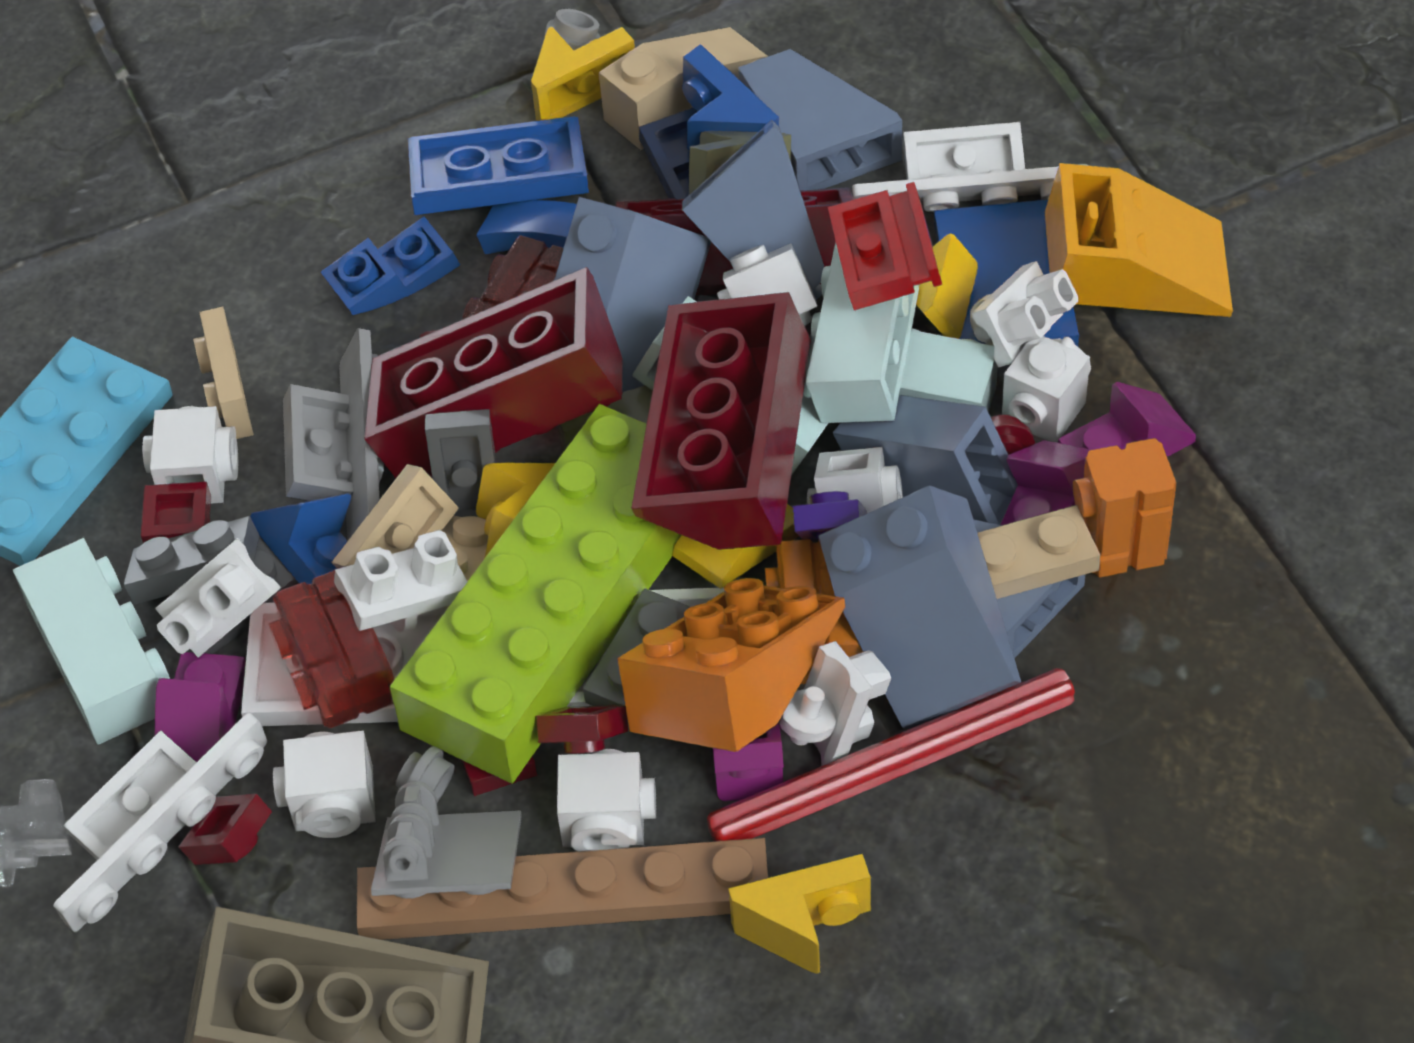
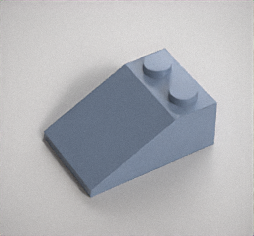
(923, 603)

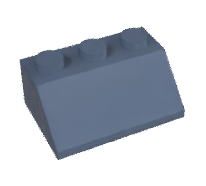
(637, 270)

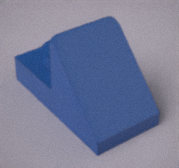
(719, 98)
(305, 534)

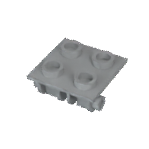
(446, 851)

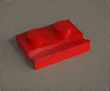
(883, 246)

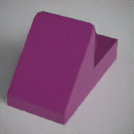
(1133, 417)
(1044, 479)
(200, 701)
(751, 768)

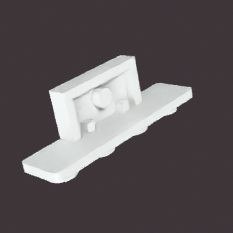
(966, 166)
(144, 808)

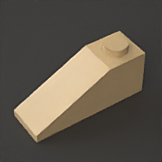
(650, 78)

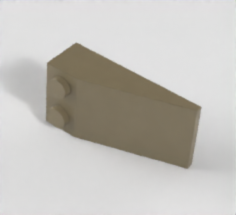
(321, 985)

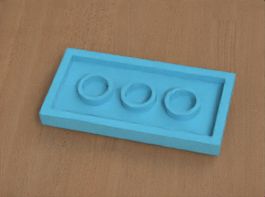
(66, 439)

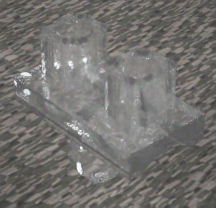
(32, 829)

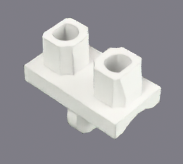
(1021, 310)
(401, 584)
(214, 600)
(834, 702)

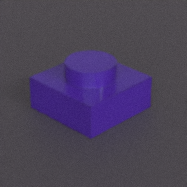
(825, 513)

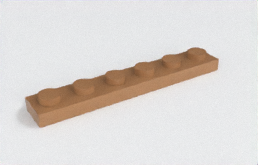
(575, 891)

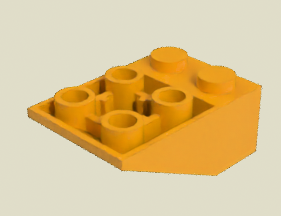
(1134, 244)

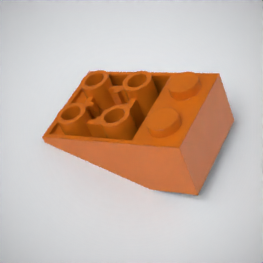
(726, 664)

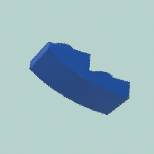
(534, 219)
(377, 277)

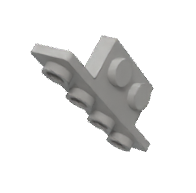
(327, 435)

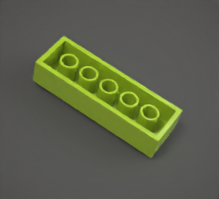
(537, 606)

